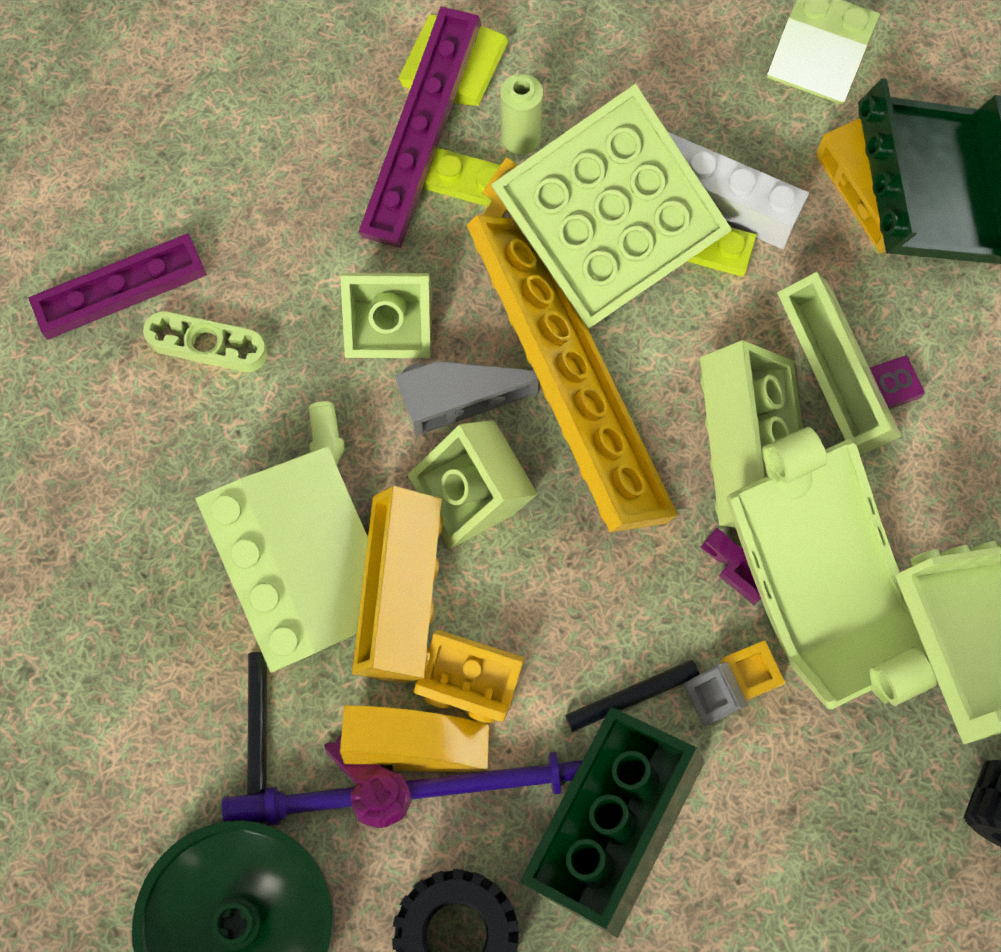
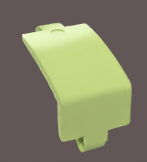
(829, 573)

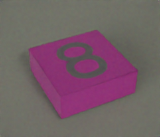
(897, 382)

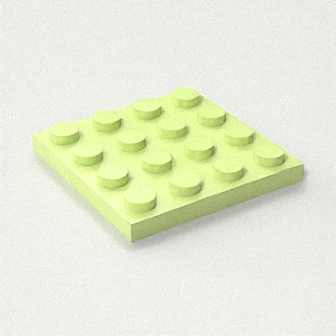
(611, 206)

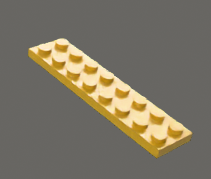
(573, 380)

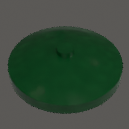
(234, 892)

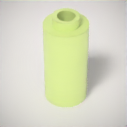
(521, 113)

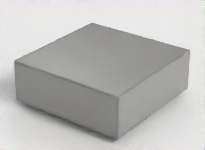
(716, 694)

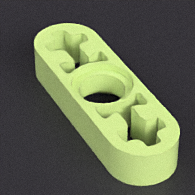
(178, 323)

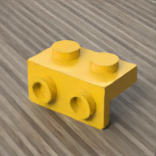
(470, 677)

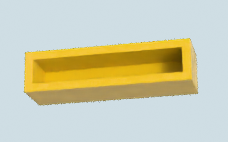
(398, 586)

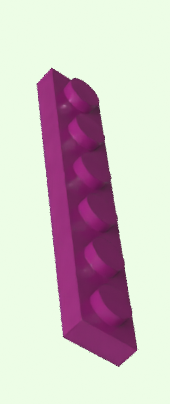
(420, 127)

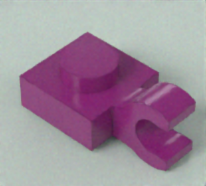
(737, 570)

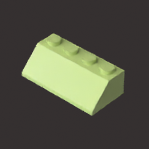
(748, 405)

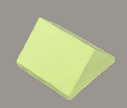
(386, 315)

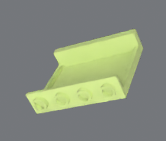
(959, 622)

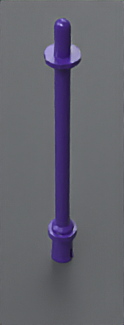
(276, 805)

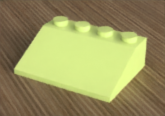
(291, 554)

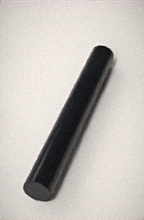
(632, 695)
(257, 724)

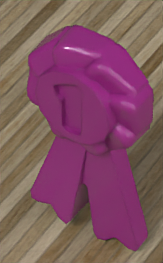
(379, 794)

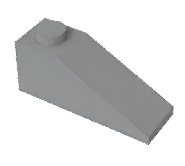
(452, 392)

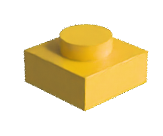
(755, 670)

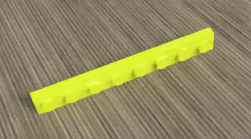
(468, 176)

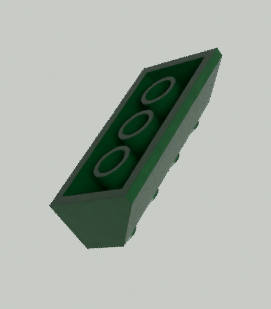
(613, 821)

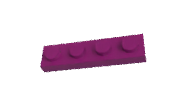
(117, 286)

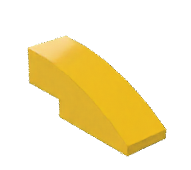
(413, 740)

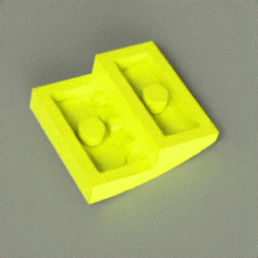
(479, 69)

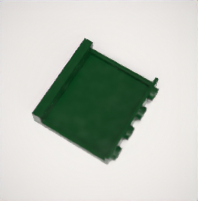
(935, 175)

